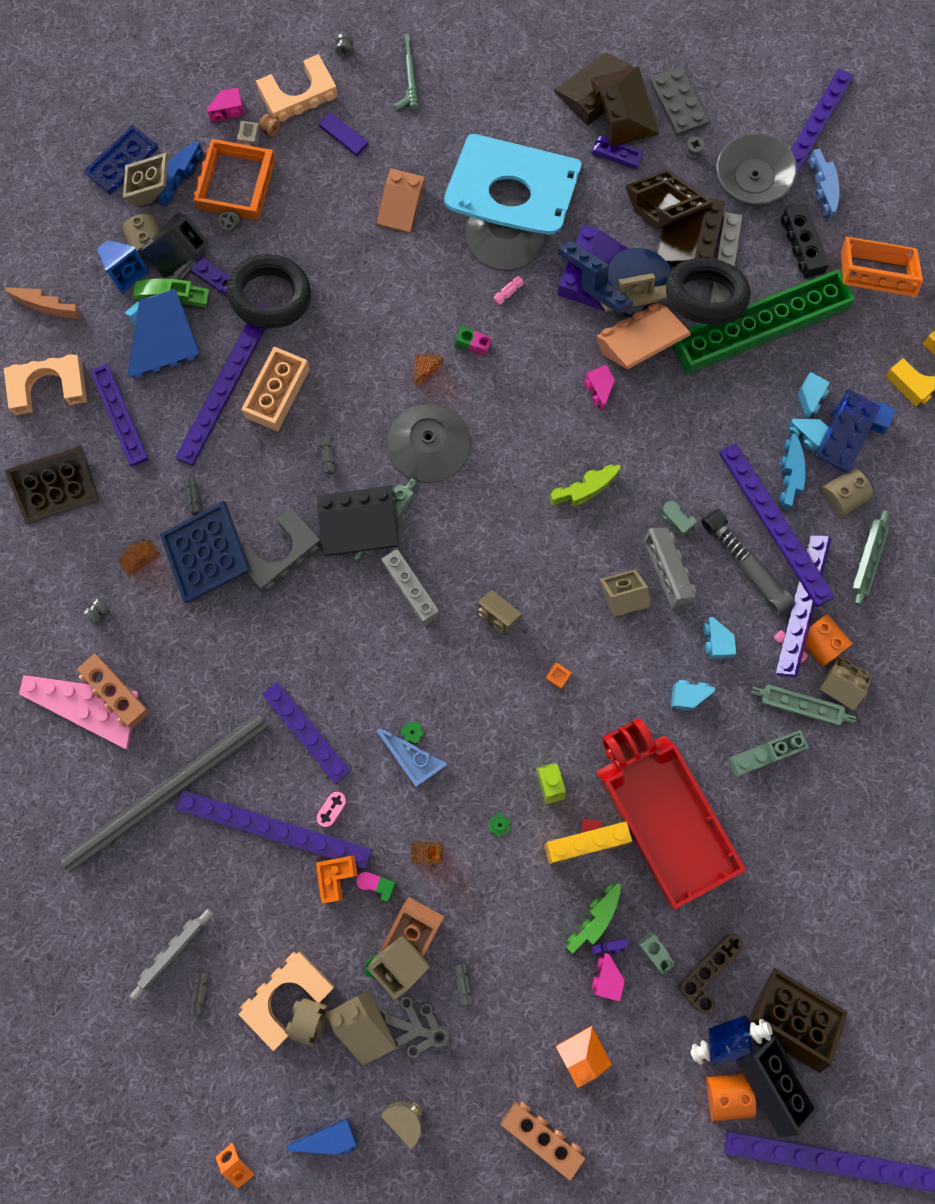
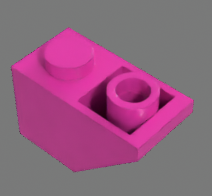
(226, 105)
(600, 384)
(609, 979)

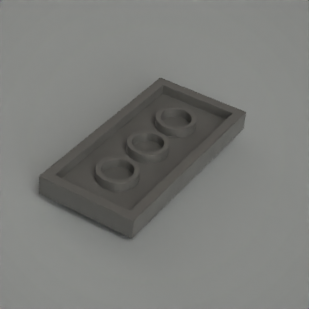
(678, 101)

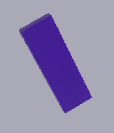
(343, 134)

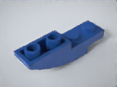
(179, 167)

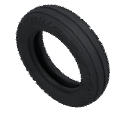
(268, 265)
(703, 311)

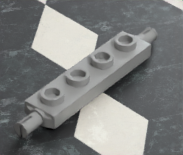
(164, 958)

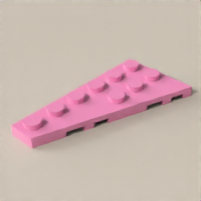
(78, 705)

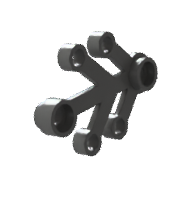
(416, 1029)

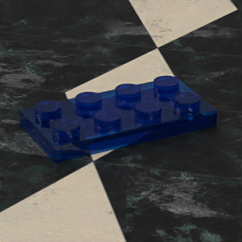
(109, 166)
(847, 431)

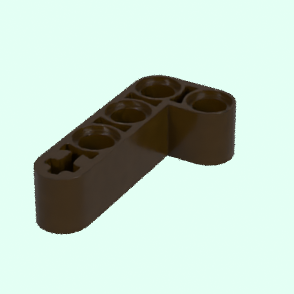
(713, 970)

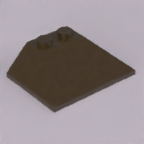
(625, 106)
(665, 198)

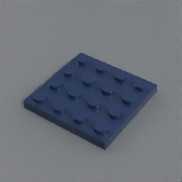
(205, 552)

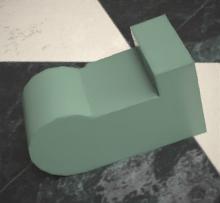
(676, 519)
(656, 953)

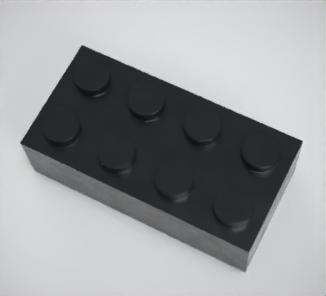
(778, 1087)

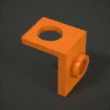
(235, 1169)

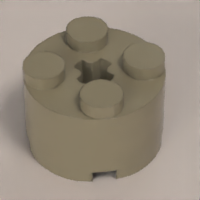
(308, 1022)

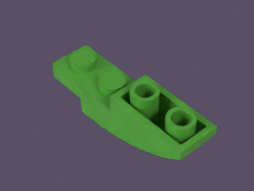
(188, 294)
(602, 913)

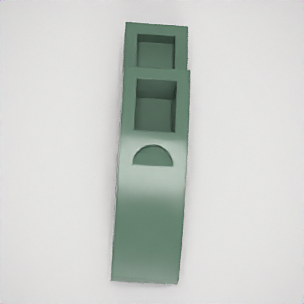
(768, 753)

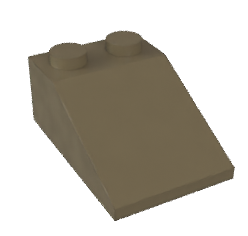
(145, 180)
(362, 1028)

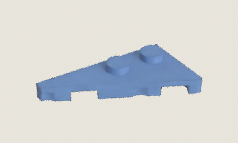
(415, 762)

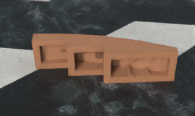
(39, 301)

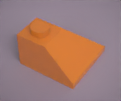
(584, 1056)

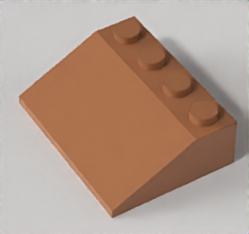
(641, 335)

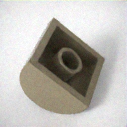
(140, 230)
(848, 492)
(404, 1120)

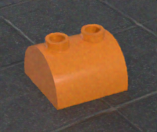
(826, 640)
(730, 1097)

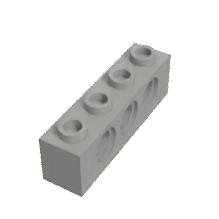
(410, 587)

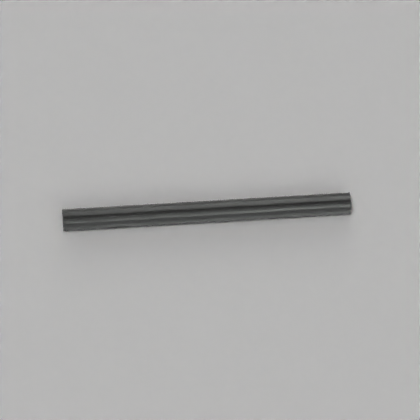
(163, 793)

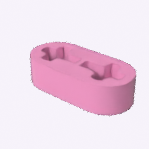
(335, 812)

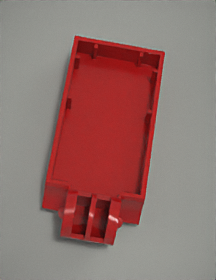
(666, 814)

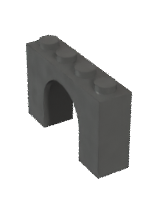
(304, 543)

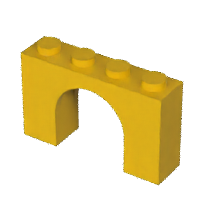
(910, 382)
(587, 842)

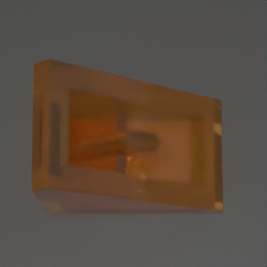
(425, 366)
(138, 556)
(427, 852)

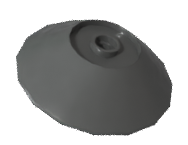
(759, 156)
(500, 246)
(433, 458)

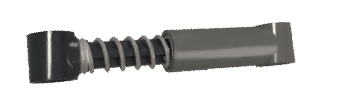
(777, 598)

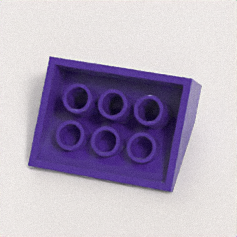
(597, 244)

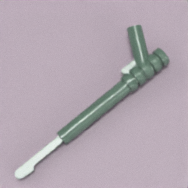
(411, 93)

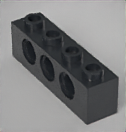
(807, 232)

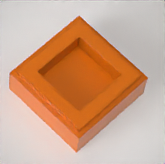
(558, 675)

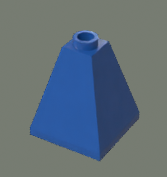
(122, 264)

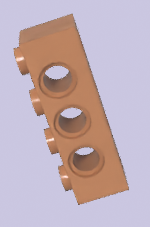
(136, 710)
(565, 1165)

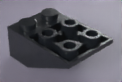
(174, 244)

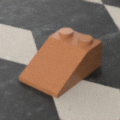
(401, 200)
(416, 924)

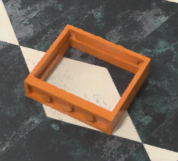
(242, 151)
(879, 279)

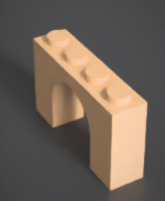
(284, 106)
(21, 378)
(258, 1012)

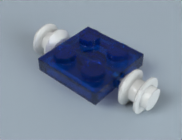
(730, 1041)

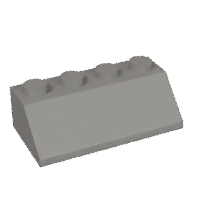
(669, 567)

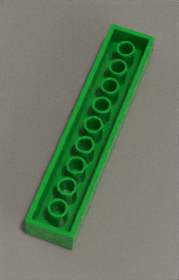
(765, 321)

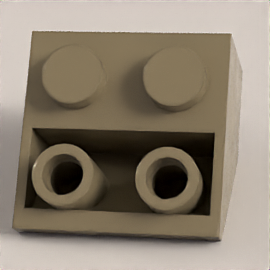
(498, 612)
(846, 682)
(398, 967)

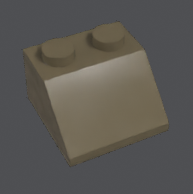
(625, 592)

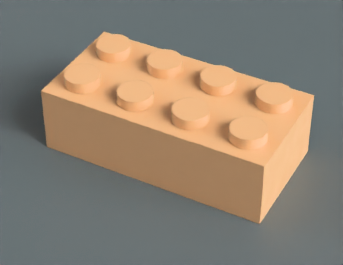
(275, 389)

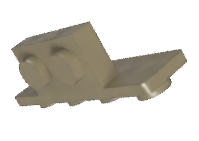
(640, 290)

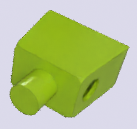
(551, 783)

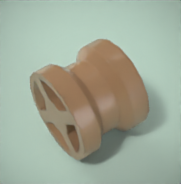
(269, 125)

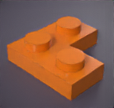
(329, 877)

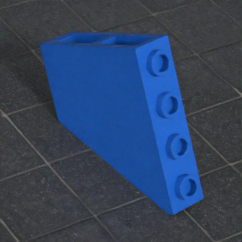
(161, 335)

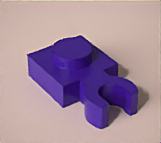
(614, 946)

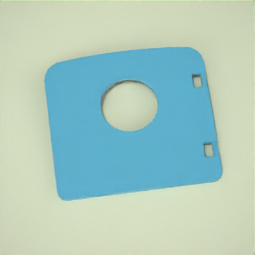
(491, 160)

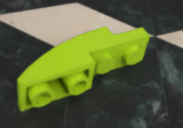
(592, 485)

